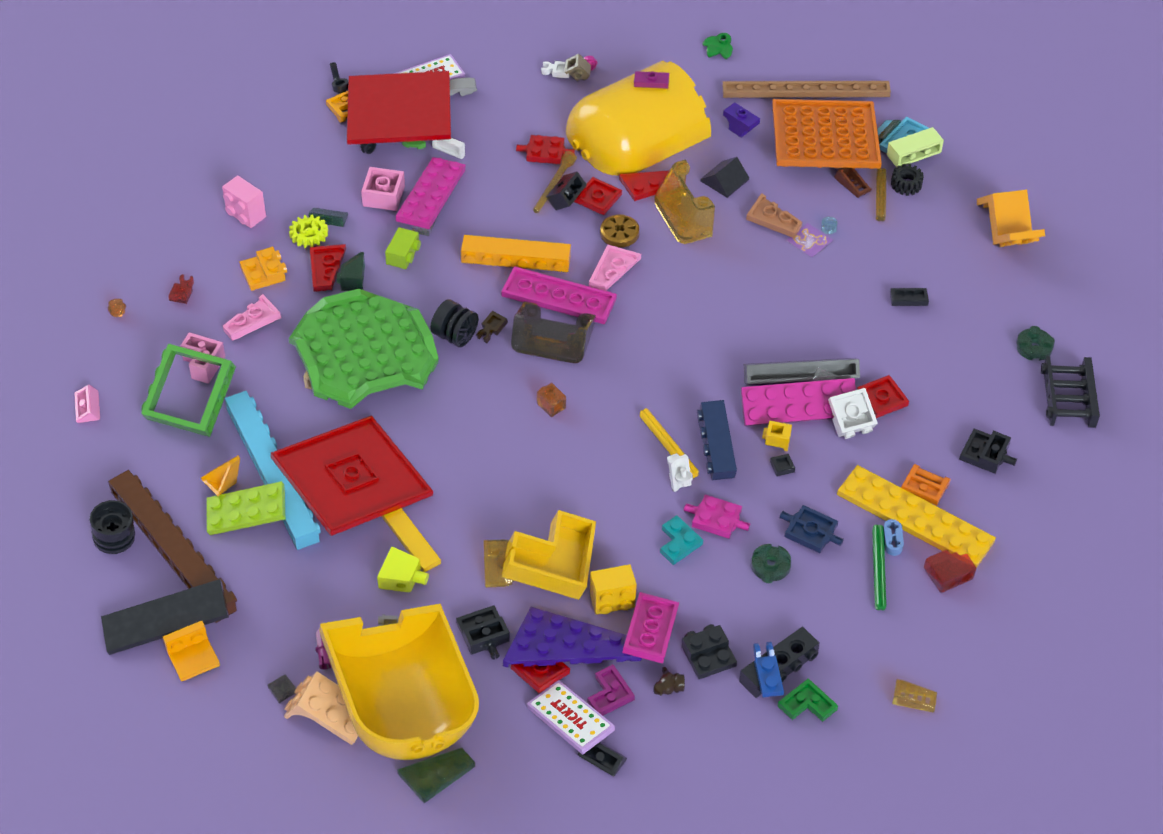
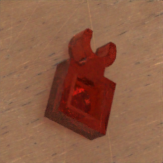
(182, 291)

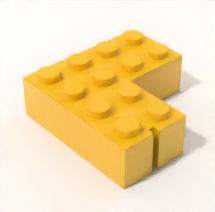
(554, 564)

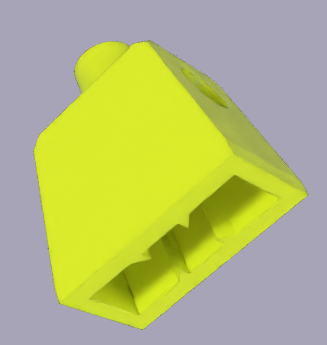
(401, 572)

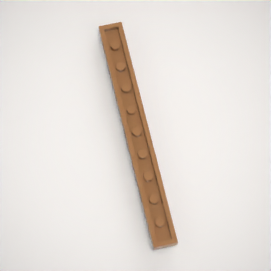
(798, 89)

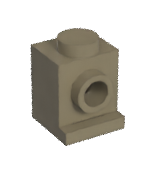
(577, 67)

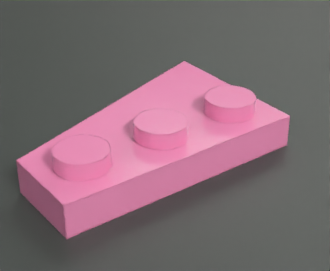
(612, 267)

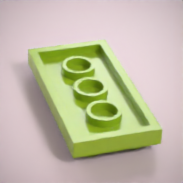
(246, 508)

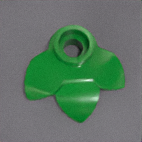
(716, 45)

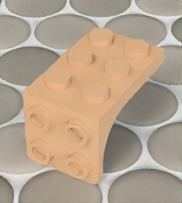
(322, 702)

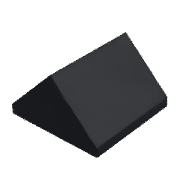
(726, 177)

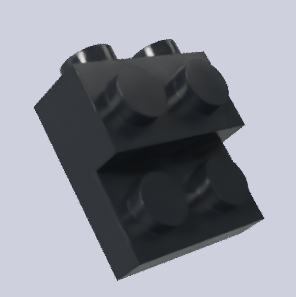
(708, 651)

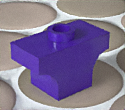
(740, 119)

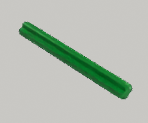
(879, 567)

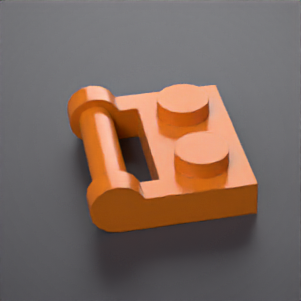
(924, 488)

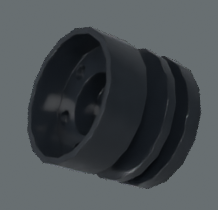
(454, 323)
(112, 527)

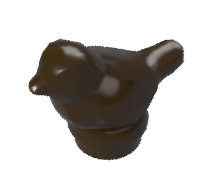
(669, 683)

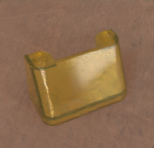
(686, 216)

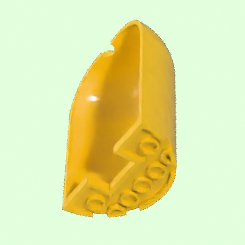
(636, 127)
(403, 682)

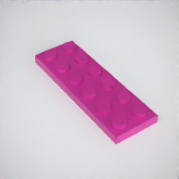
(430, 193)
(558, 294)
(792, 401)

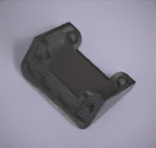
(550, 338)

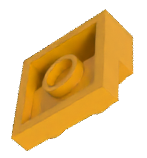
(264, 269)

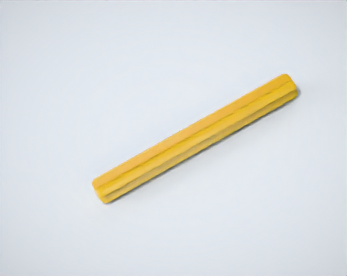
(664, 437)

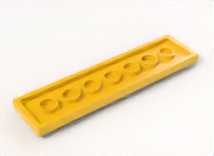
(915, 515)

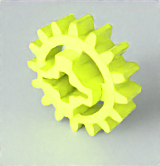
(308, 231)

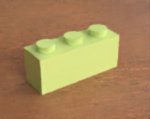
(915, 147)

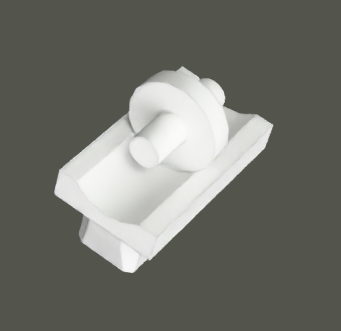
(679, 471)

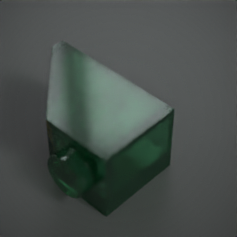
(352, 273)

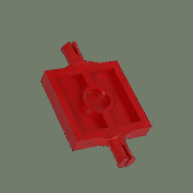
(544, 149)

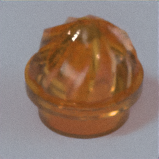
(116, 307)

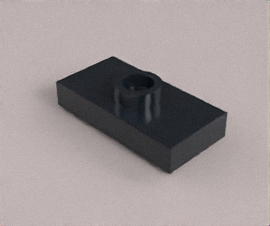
(909, 296)

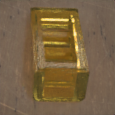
(906, 701)

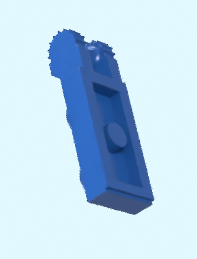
(768, 671)

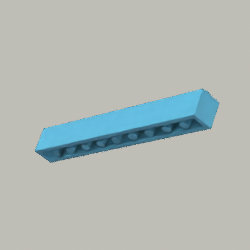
(259, 446)

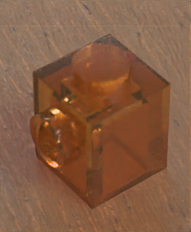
(551, 399)

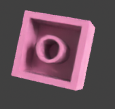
(383, 188)
(244, 201)

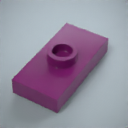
(651, 79)

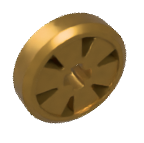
(619, 230)

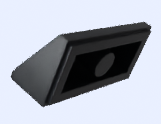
(604, 758)

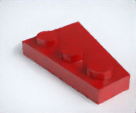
(642, 184)

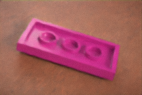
(651, 627)

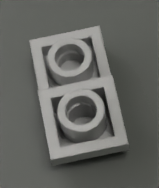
(463, 85)

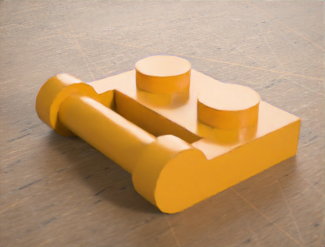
(338, 104)

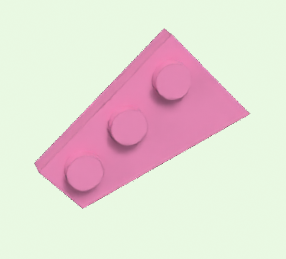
(253, 318)

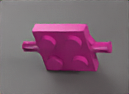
(717, 516)

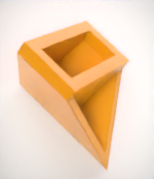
(223, 476)

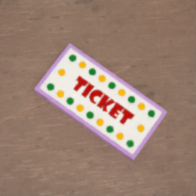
(444, 63)
(570, 717)

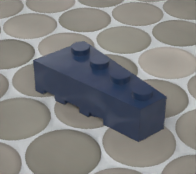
(716, 440)

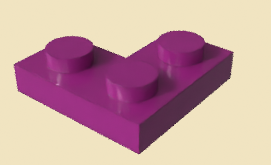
(614, 693)

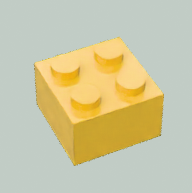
(612, 589)

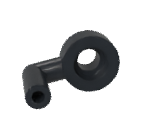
(339, 84)

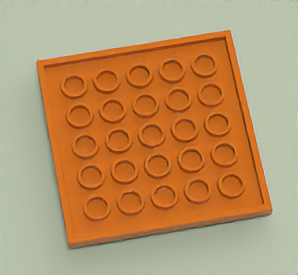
(825, 133)

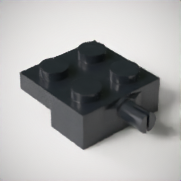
(987, 450)
(483, 631)

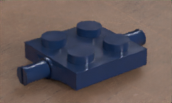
(811, 528)

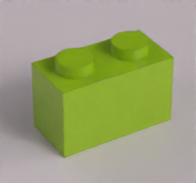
(402, 248)

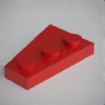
(325, 265)

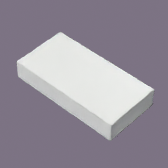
(450, 146)

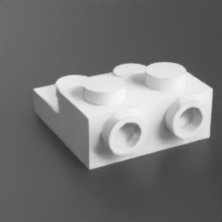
(852, 413)

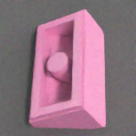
(87, 404)

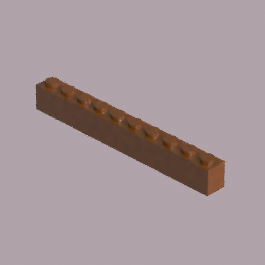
(165, 536)

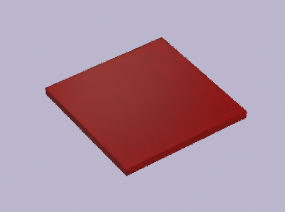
(399, 107)
(351, 475)

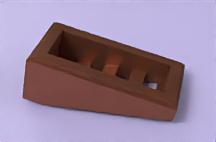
(841, 177)

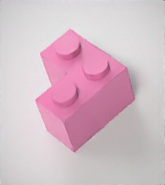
(201, 370)

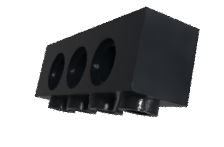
(799, 641)

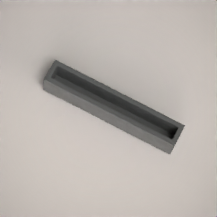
(799, 370)

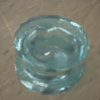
(829, 221)

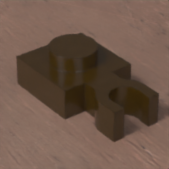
(492, 325)

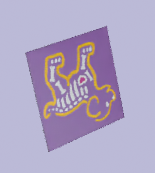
(810, 240)

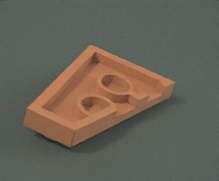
(770, 216)

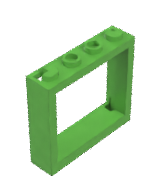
(214, 403)

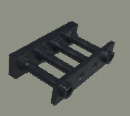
(1086, 384)

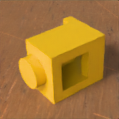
(777, 434)

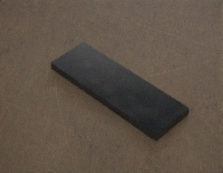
(163, 616)

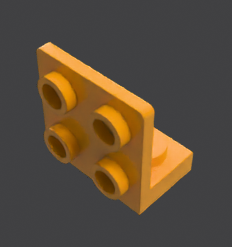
(190, 651)

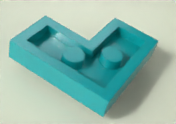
(683, 540)

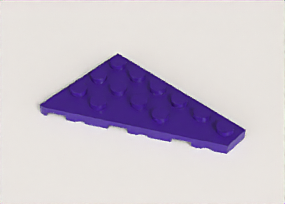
(556, 638)

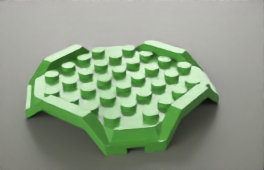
(363, 346)

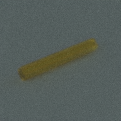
(881, 194)

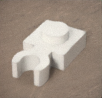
(556, 69)

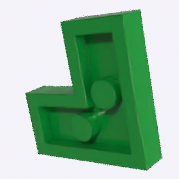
(808, 696)

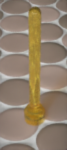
(568, 160)

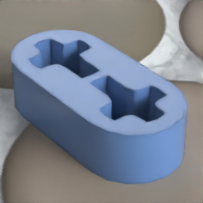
(889, 537)

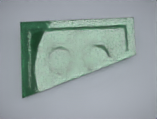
(437, 773)

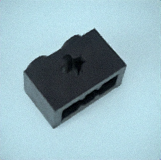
(566, 190)

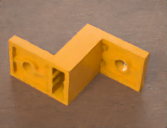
(1010, 218)

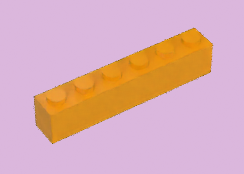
(516, 253)

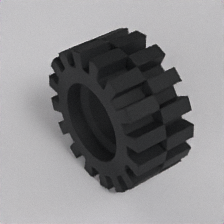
(907, 172)

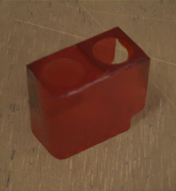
(949, 569)

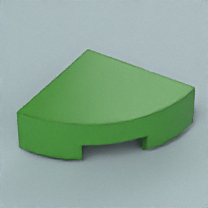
(417, 144)

